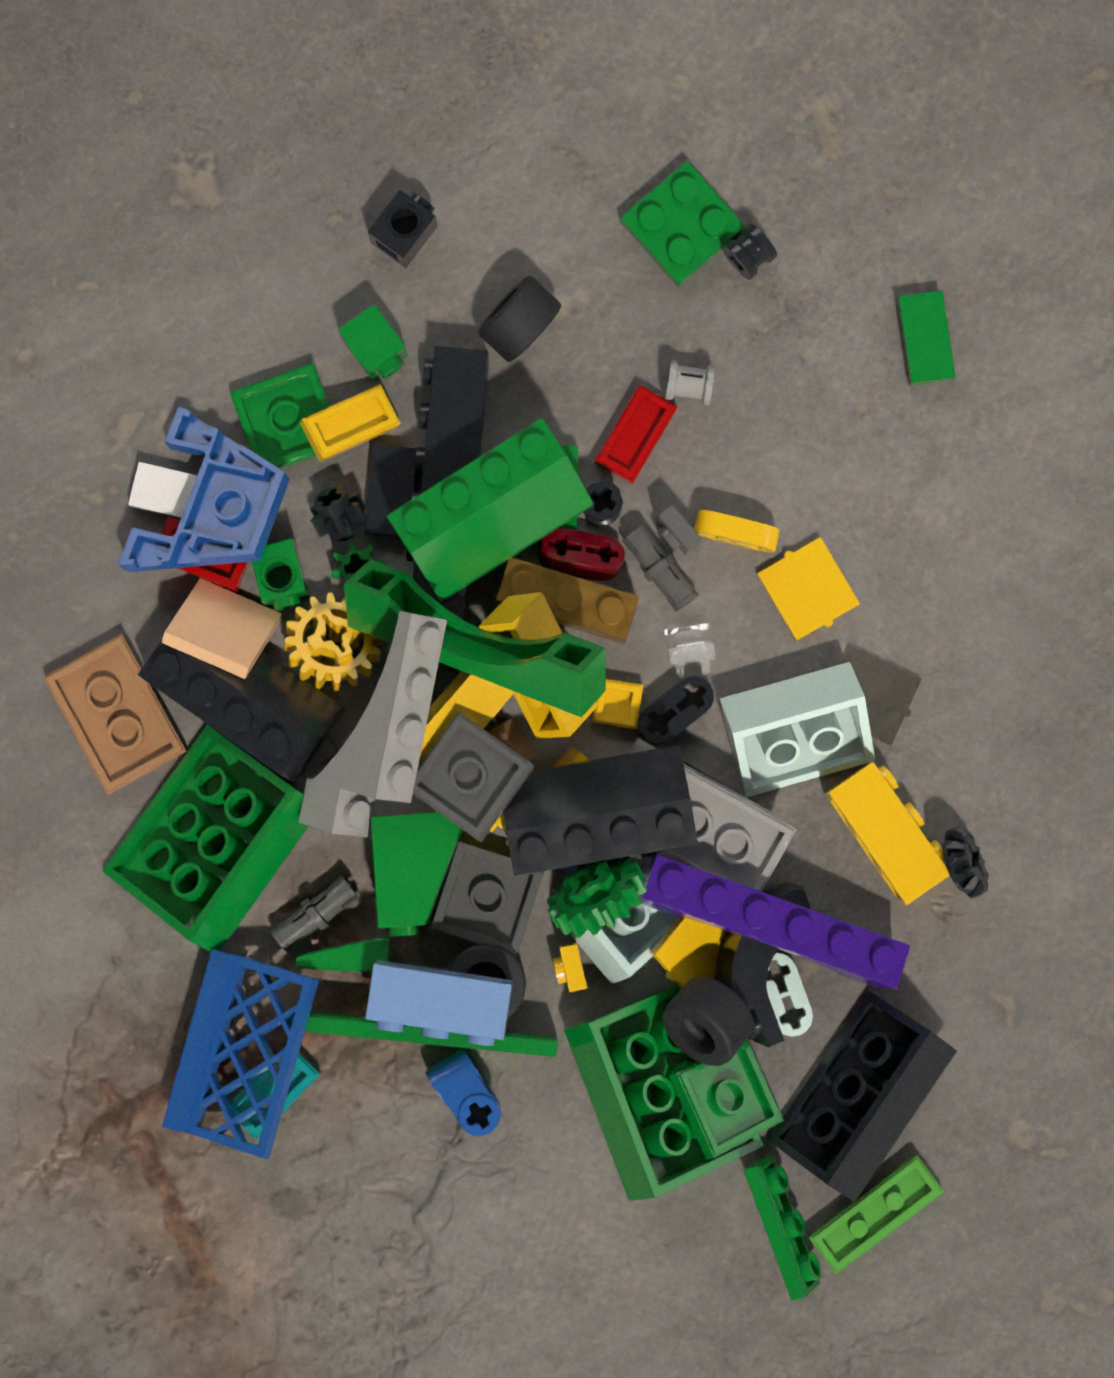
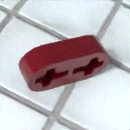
(581, 554)

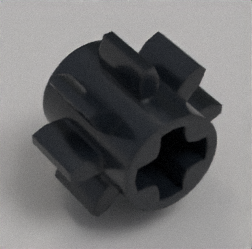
(338, 513)

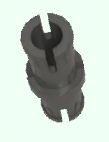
(660, 567)
(314, 914)

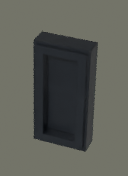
(389, 486)

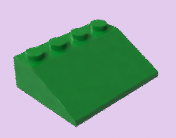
(210, 840)
(626, 1072)

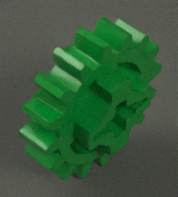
(596, 896)

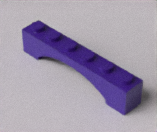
(773, 921)

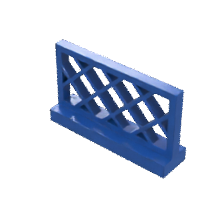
(205, 1051)

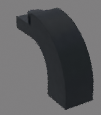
(744, 969)

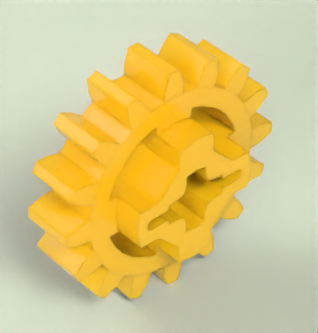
(322, 657)

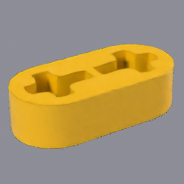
(737, 531)

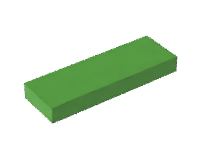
(875, 1213)

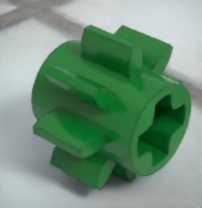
(347, 560)

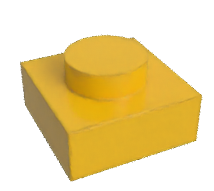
(569, 968)

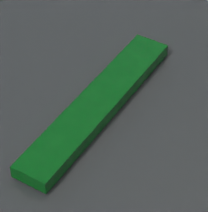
(360, 1027)

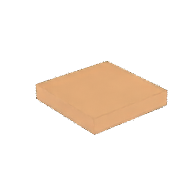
(222, 628)

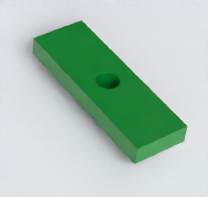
(783, 1226)

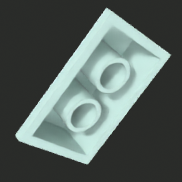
(798, 729)

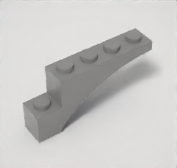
(387, 742)

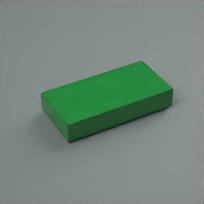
(926, 338)

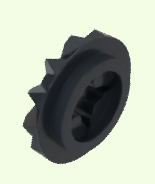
(965, 862)

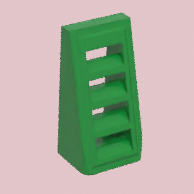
(349, 957)

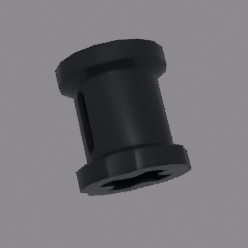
(607, 516)

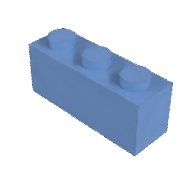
(439, 1002)

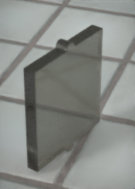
(886, 693)

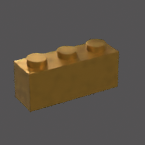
(573, 600)

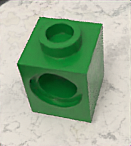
(374, 343)
(274, 555)

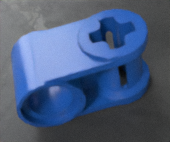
(459, 1086)

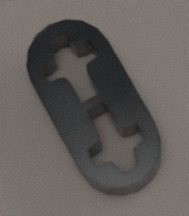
(669, 701)

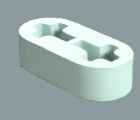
(796, 994)

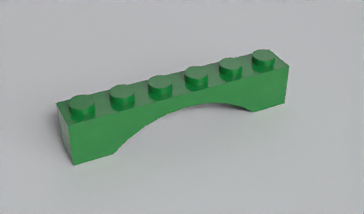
(552, 670)

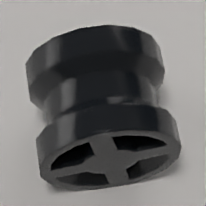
(749, 251)

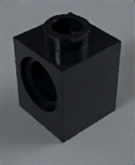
(399, 246)

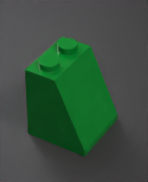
(411, 867)

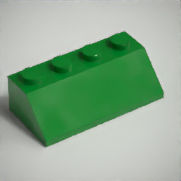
(491, 510)

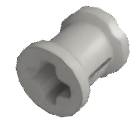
(690, 382)

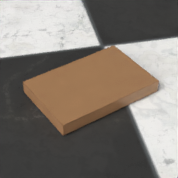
(115, 714)

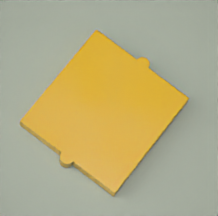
(808, 589)
(688, 950)

